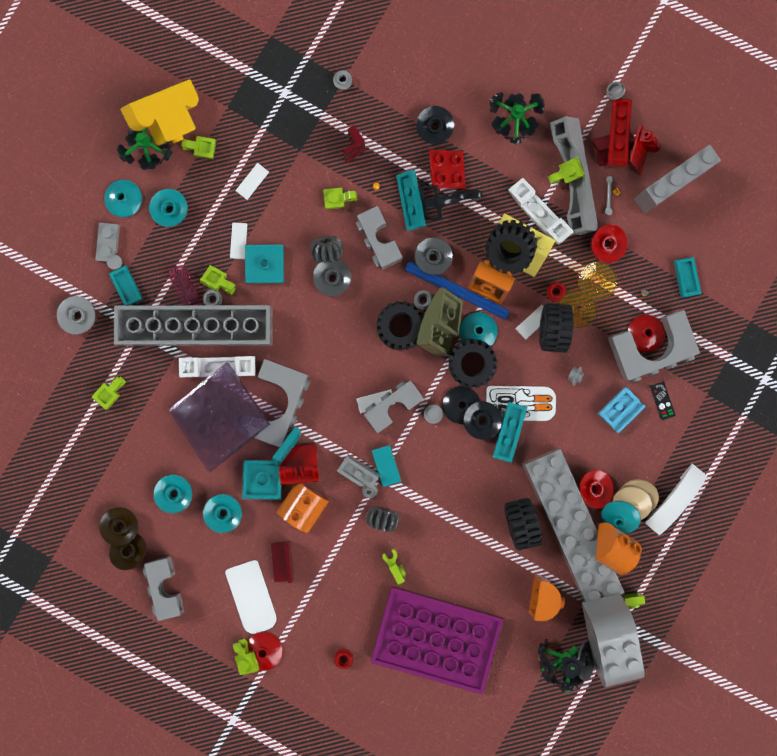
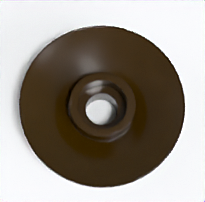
(109, 526)
(120, 555)

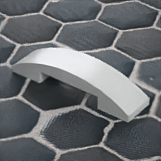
(539, 212)
(206, 366)
(677, 500)

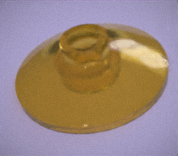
(606, 277)
(589, 310)

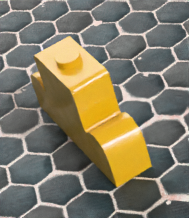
(164, 113)

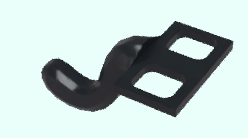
(439, 201)

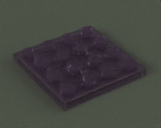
(218, 417)

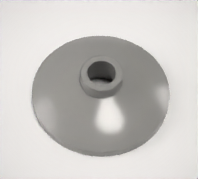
(67, 315)

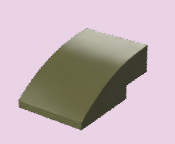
(440, 323)

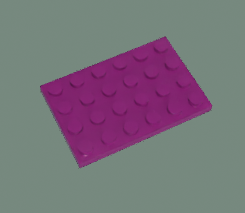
(437, 640)

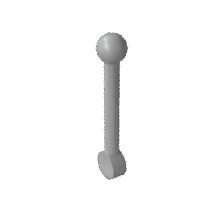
(608, 211)

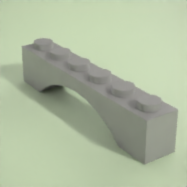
(569, 141)

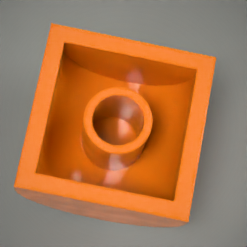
(490, 282)
(302, 507)
(617, 549)
(545, 599)

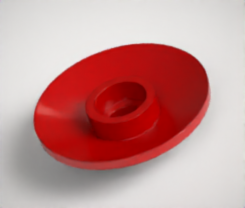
(617, 243)
(640, 325)
(602, 486)
(271, 645)

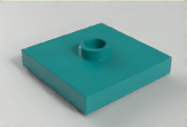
(264, 264)
(261, 480)

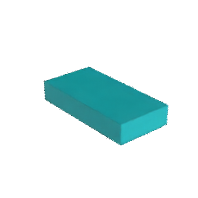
(687, 277)
(126, 286)
(287, 446)
(386, 465)

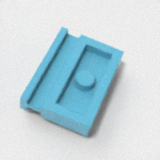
(621, 409)

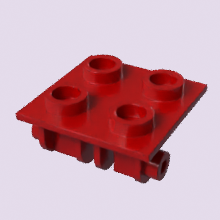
(643, 143)
(447, 169)
(299, 465)

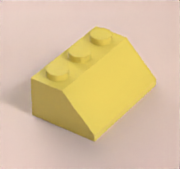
(543, 245)

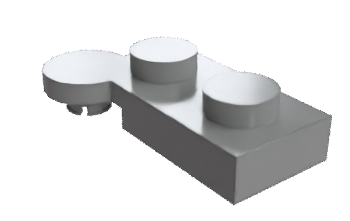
(108, 245)
(360, 475)

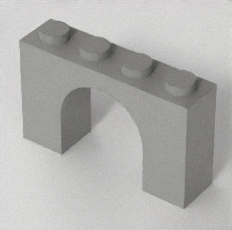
(677, 179)
(680, 347)
(293, 384)

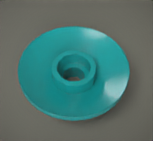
(163, 200)
(131, 202)
(482, 320)
(163, 494)
(622, 511)
(213, 517)

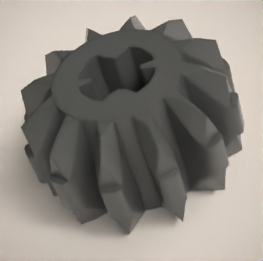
(326, 249)
(382, 518)

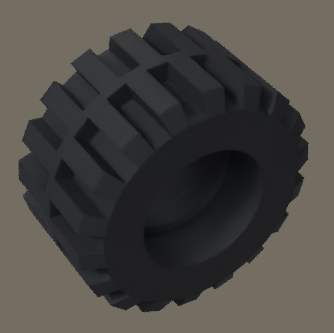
(511, 261)
(385, 317)
(556, 327)
(482, 377)
(523, 524)

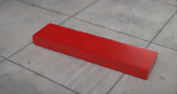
(619, 133)

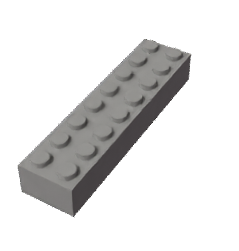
(193, 325)
(571, 525)

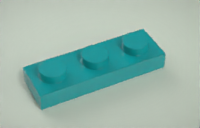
(411, 200)
(509, 432)

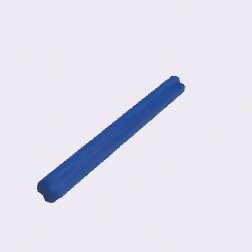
(459, 291)

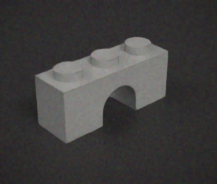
(384, 254)
(378, 414)
(165, 604)

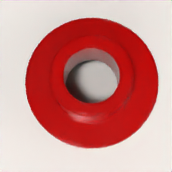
(556, 285)
(340, 664)

